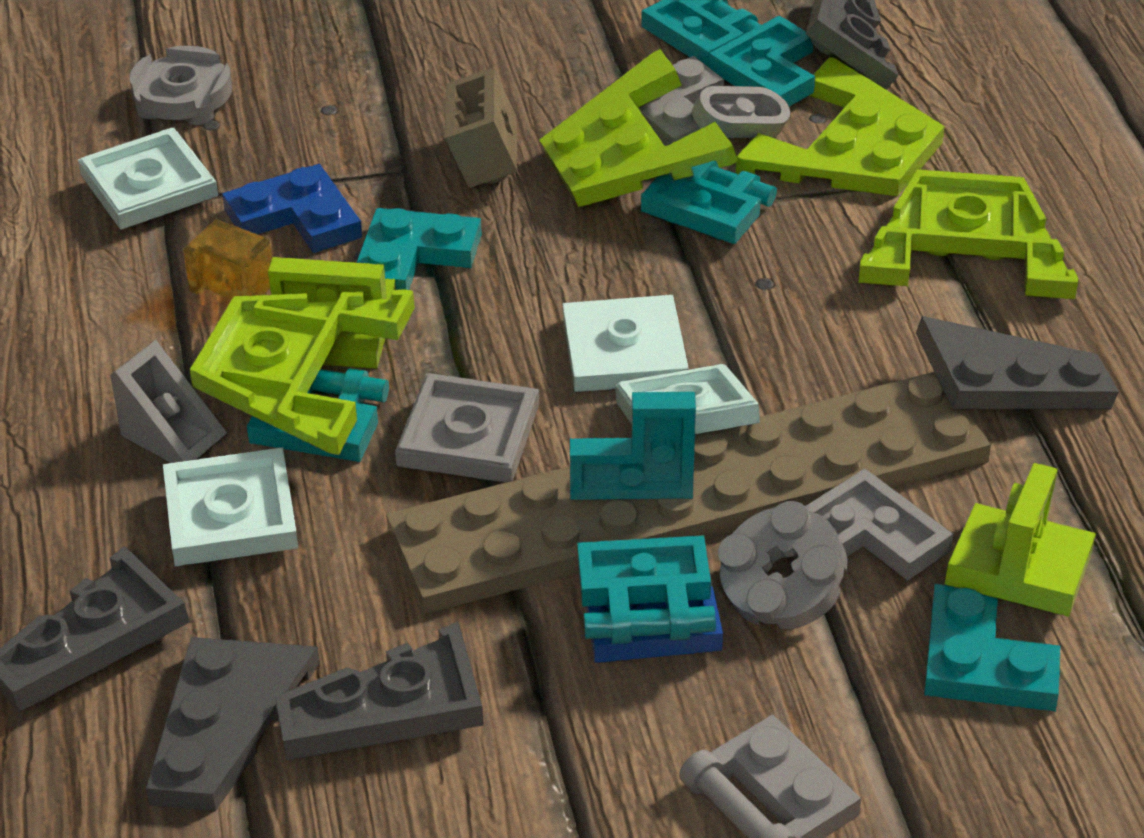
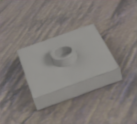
(468, 428)

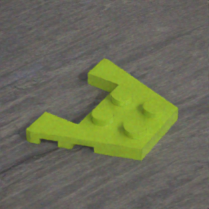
(612, 147)
(865, 149)
(970, 217)
(275, 345)

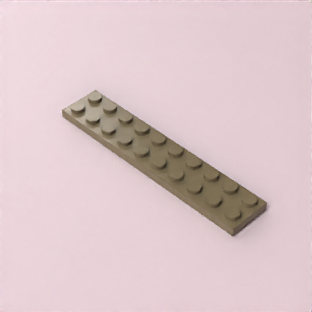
(531, 528)

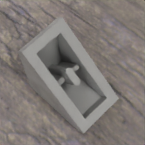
(162, 408)

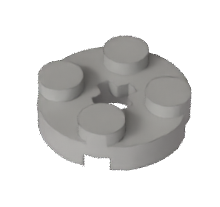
(182, 85)
(775, 534)

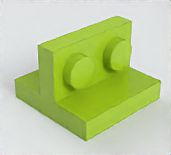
(326, 282)
(1020, 552)

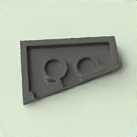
(850, 33)
(1012, 372)
(94, 630)
(394, 701)
(219, 716)

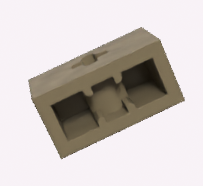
(481, 128)

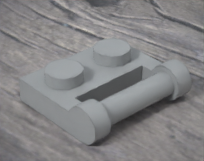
(781, 776)

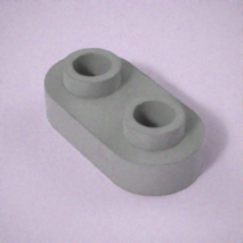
(741, 111)

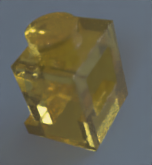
(228, 261)

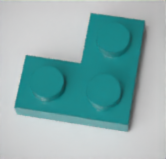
(767, 60)
(407, 238)
(648, 465)
(976, 666)

